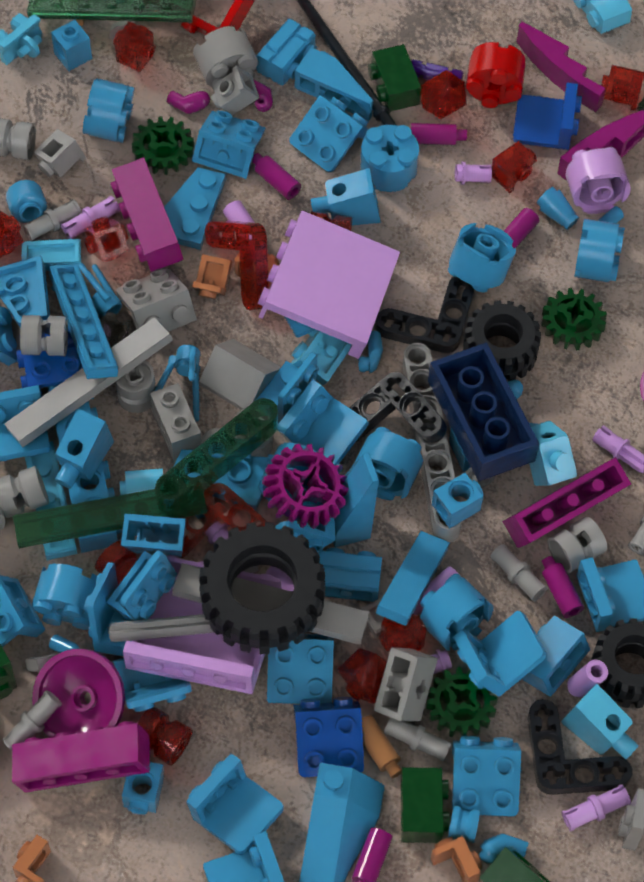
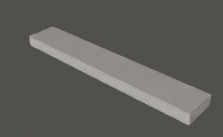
(78, 389)
(335, 622)

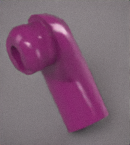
(265, 99)
(189, 103)

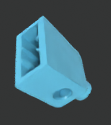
(554, 456)
(601, 723)

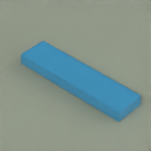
(412, 578)

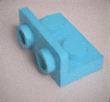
(329, 353)

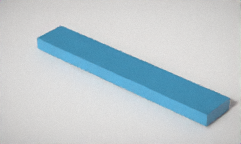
(83, 321)

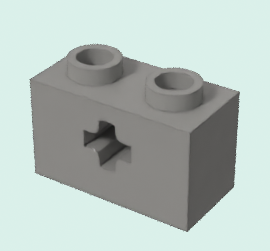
(175, 420)
(405, 684)

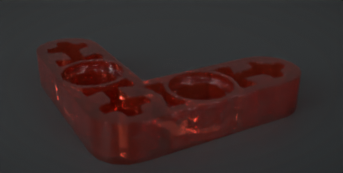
(250, 251)
(215, 514)

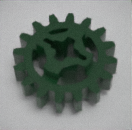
(163, 144)
(560, 312)
(466, 715)

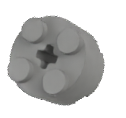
(223, 51)

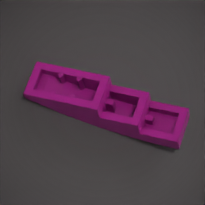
(553, 61)
(619, 134)

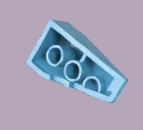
(357, 515)
(340, 820)

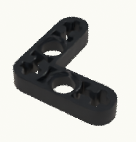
(442, 326)
(390, 400)
(556, 761)

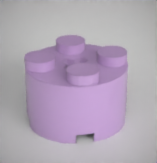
(597, 180)

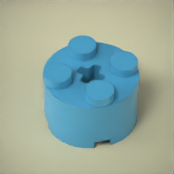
(108, 110)
(391, 156)
(597, 250)
(482, 256)
(394, 460)
(63, 594)
(454, 608)

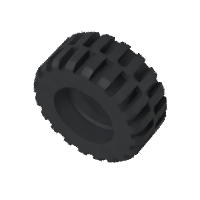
(254, 548)

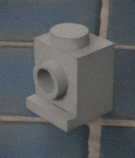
(235, 91)
(58, 154)

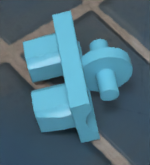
(22, 40)

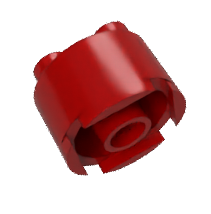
(496, 74)

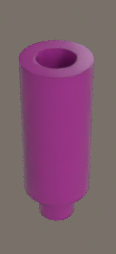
(438, 133)
(276, 176)
(522, 226)
(561, 588)
(372, 856)

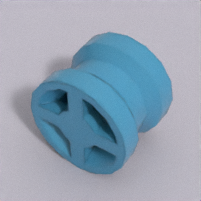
(464, 824)

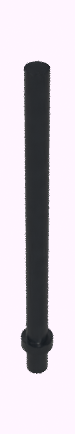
(381, 111)

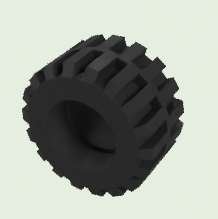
(511, 323)
(618, 640)

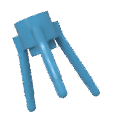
(103, 299)
(187, 364)

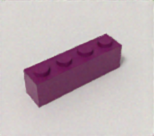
(147, 215)
(566, 502)
(80, 757)

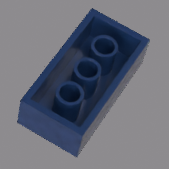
(483, 412)

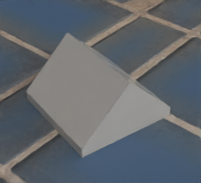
(237, 373)

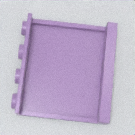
(330, 280)
(198, 656)

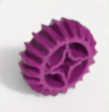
(327, 493)

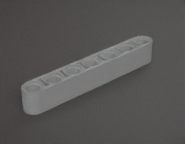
(433, 454)

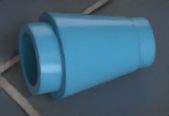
(557, 208)

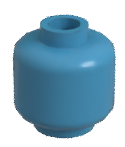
(26, 200)

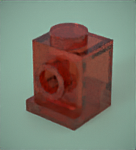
(623, 86)
(513, 165)

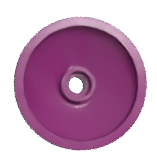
(69, 678)

